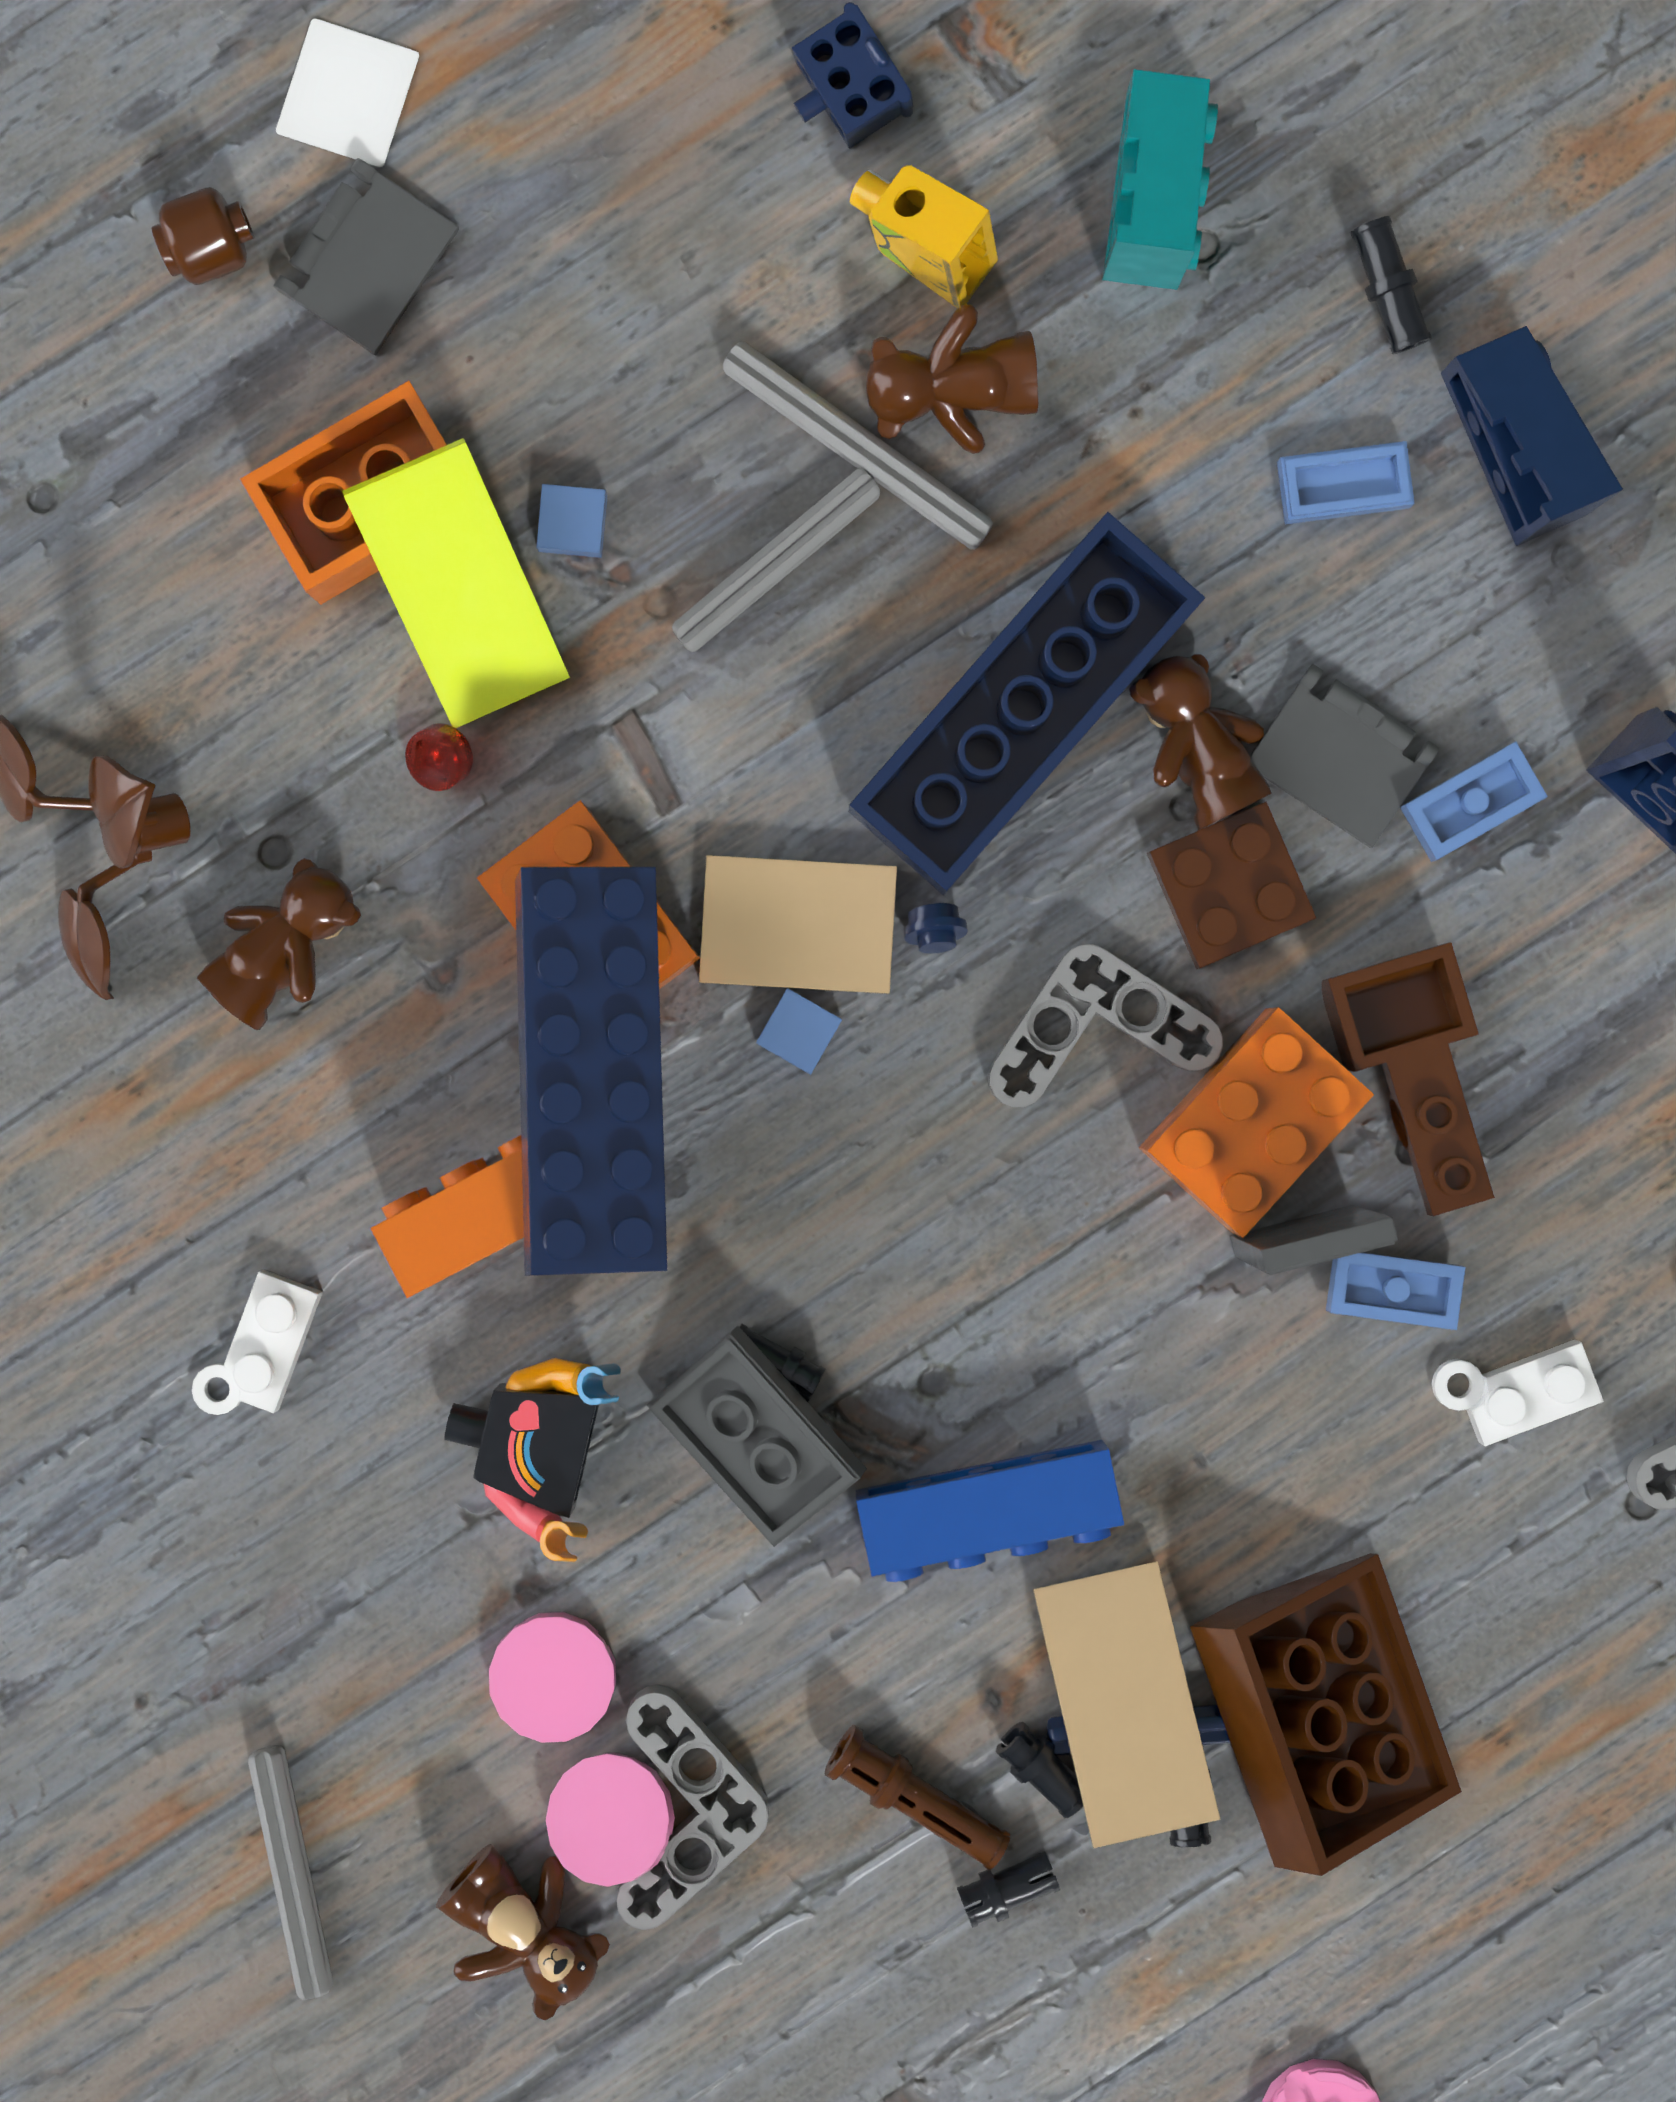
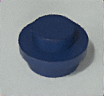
(935, 927)

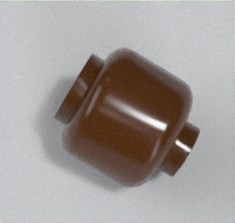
(202, 236)

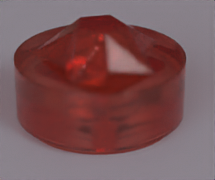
(439, 757)

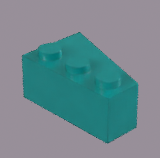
(1160, 180)

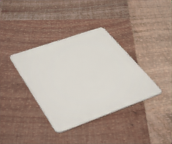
(347, 92)

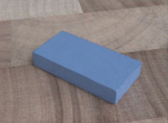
(1345, 482)

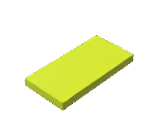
(456, 583)

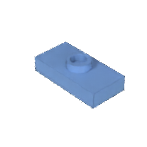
(1473, 801)
(1396, 1289)

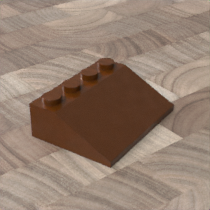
(1326, 1714)

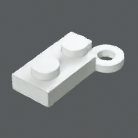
(263, 1346)
(1522, 1392)

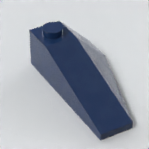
(1642, 771)

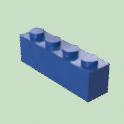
(989, 1509)

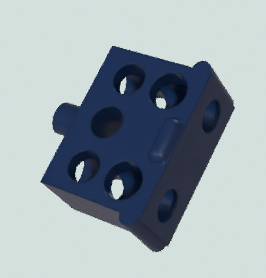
(862, 63)

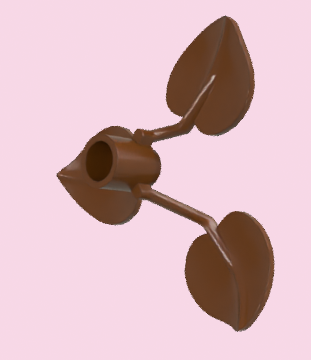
(130, 830)

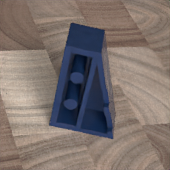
(1528, 436)

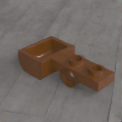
(1405, 1019)

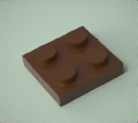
(1231, 885)

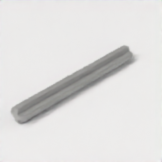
(857, 445)

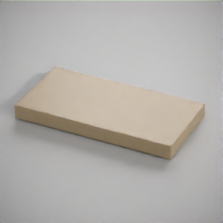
(1126, 1705)

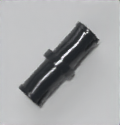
(1391, 284)

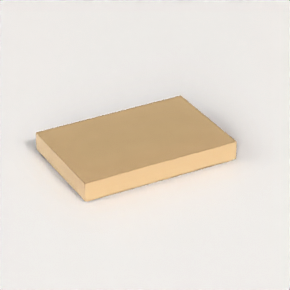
(797, 924)

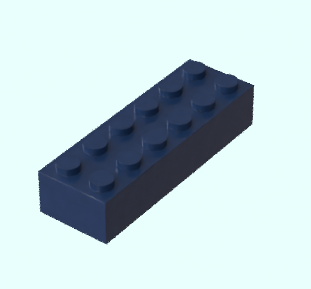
(1025, 703)
(590, 1070)

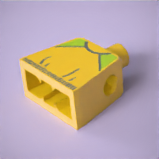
(929, 231)

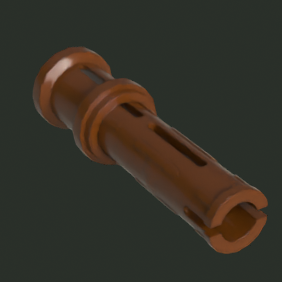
(893, 1784)

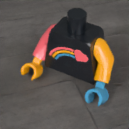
(536, 1445)

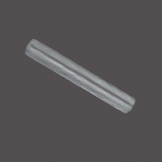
(776, 560)
(290, 1872)

